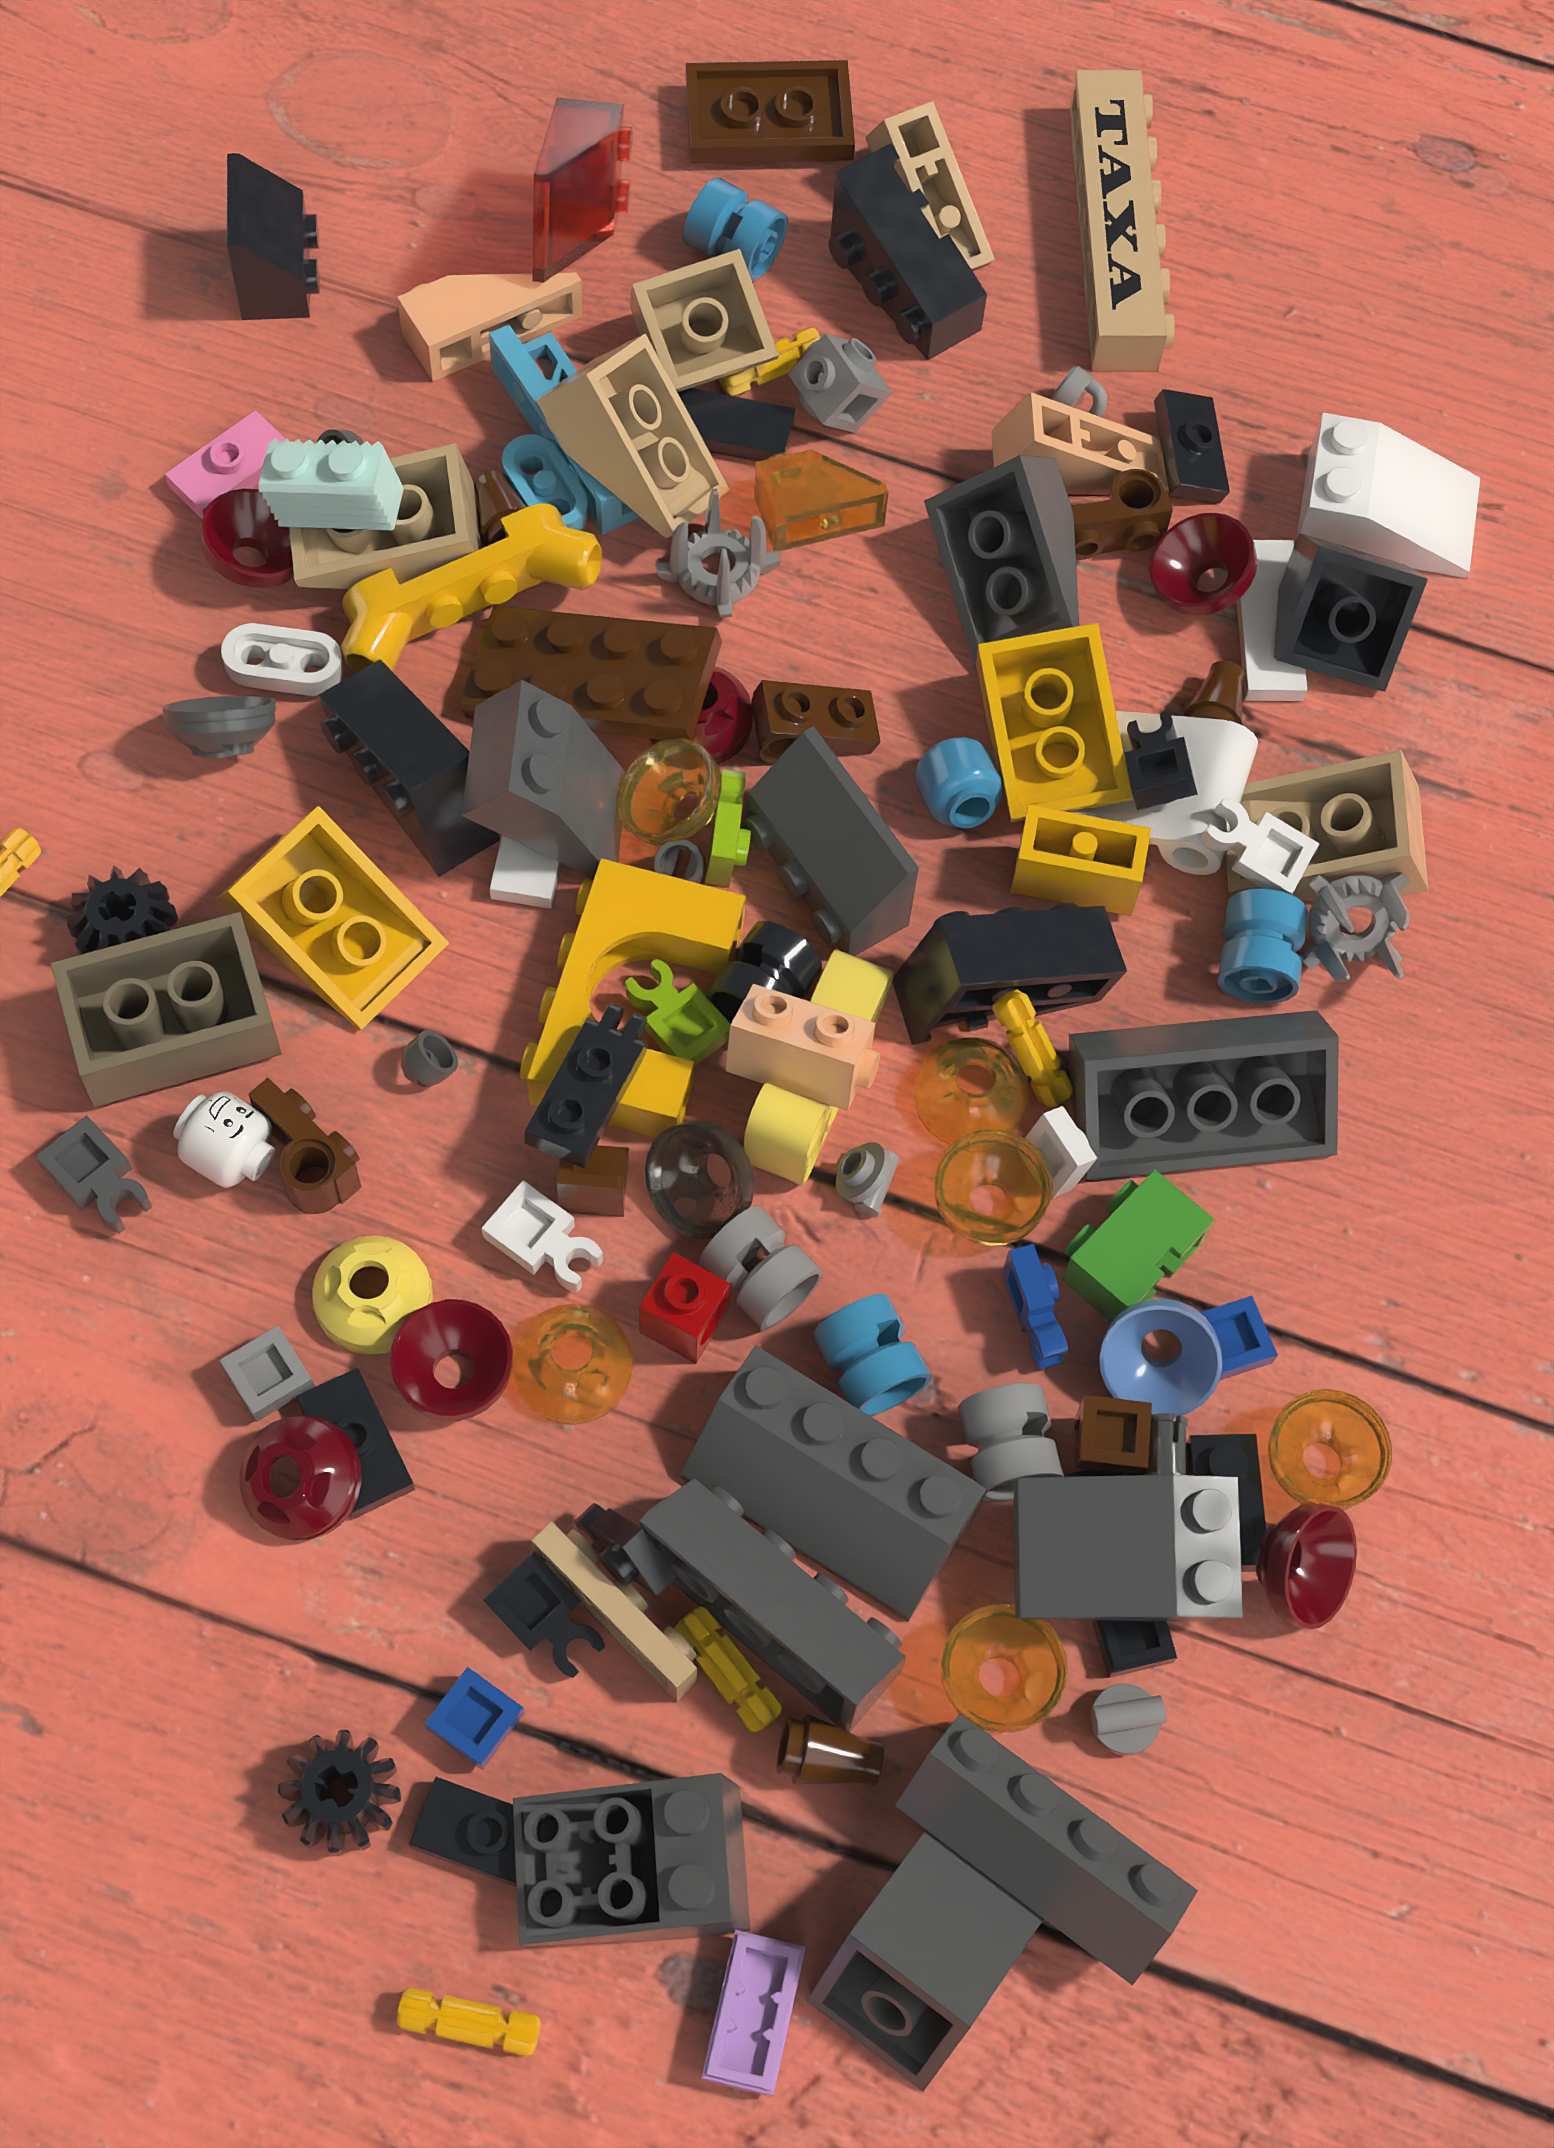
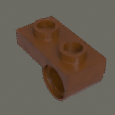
(1115, 525)
(788, 709)
(306, 1148)

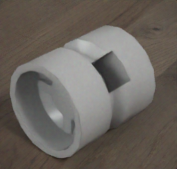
(777, 1282)
(1009, 1433)

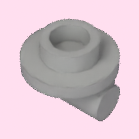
(866, 1176)
(1127, 1719)

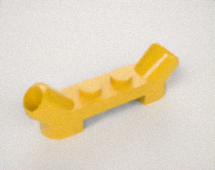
(534, 551)

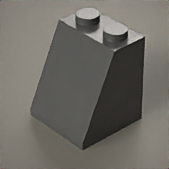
(924, 1960)

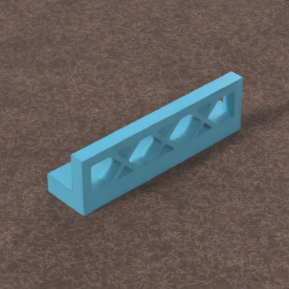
(525, 383)

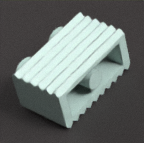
(330, 485)

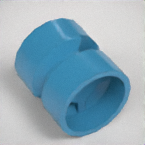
(726, 221)
(1260, 947)
(869, 1350)

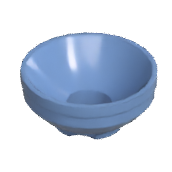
(1170, 1385)

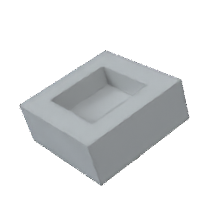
(267, 1373)

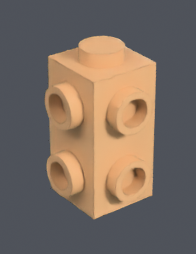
(802, 1047)

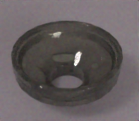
(681, 1183)

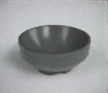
(220, 724)

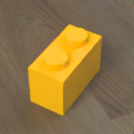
(1080, 860)

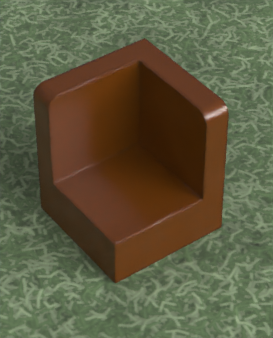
(597, 1187)
(1113, 1435)

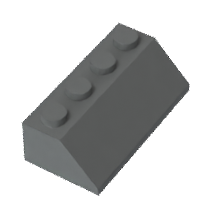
(1206, 1093)
(834, 1482)
(773, 1604)
(1046, 1849)

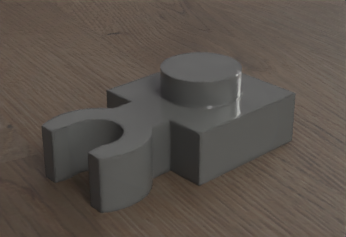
(91, 1168)

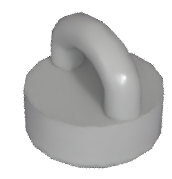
(1075, 387)

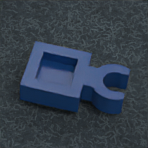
(1033, 1294)

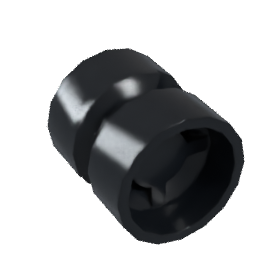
(769, 958)

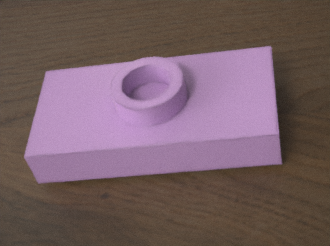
(753, 2013)

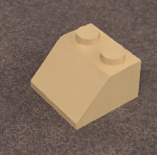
(703, 320)

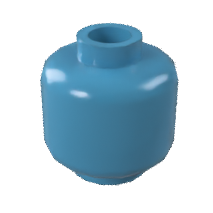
(959, 782)

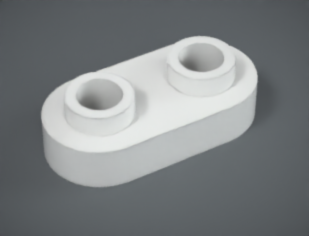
(285, 658)

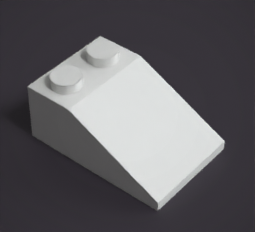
(1388, 497)

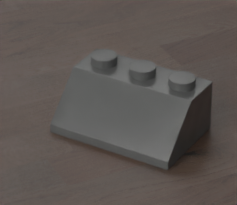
(832, 846)

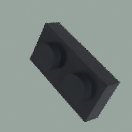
(1234, 1457)

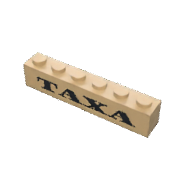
(1119, 221)

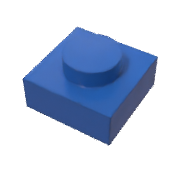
(1241, 1336)
(474, 1718)

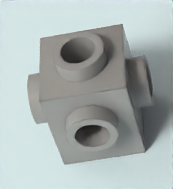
(839, 382)

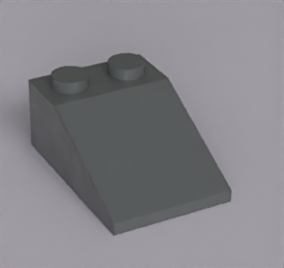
(1009, 550)
(543, 778)
(1127, 1548)

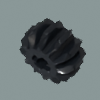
(134, 899)
(326, 1815)

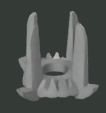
(728, 586)
(1330, 909)

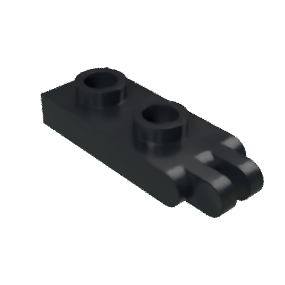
(588, 1087)

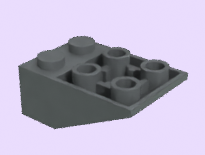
(631, 1862)

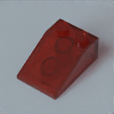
(579, 183)

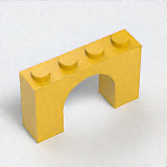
(623, 920)

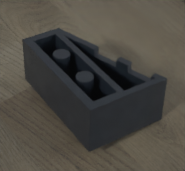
(899, 257)
(407, 761)
(969, 961)

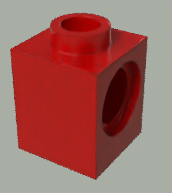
(684, 1307)

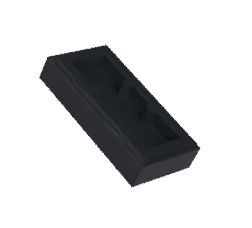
(1191, 446)
(352, 1408)
(467, 1831)

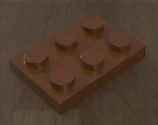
(769, 111)

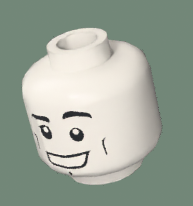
(224, 1139)

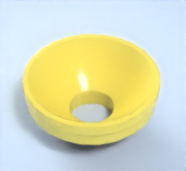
(369, 1324)

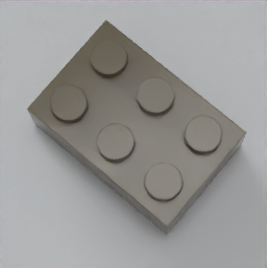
(165, 1009)

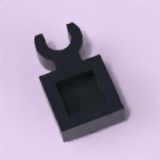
(1158, 765)
(625, 1549)
(537, 1607)

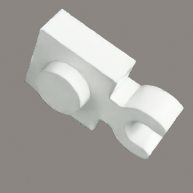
(1268, 851)
(537, 1231)

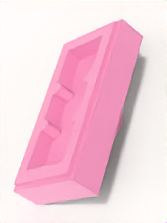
(224, 464)

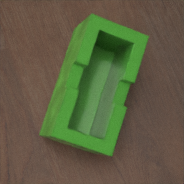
(1148, 1232)

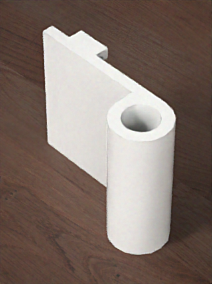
(1220, 762)

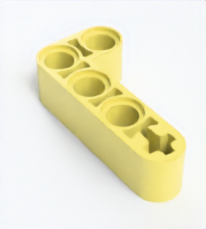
(789, 1129)

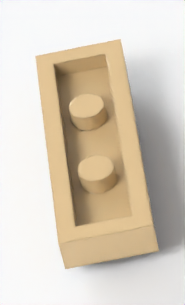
(618, 1610)

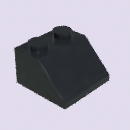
(269, 243)
(1344, 611)

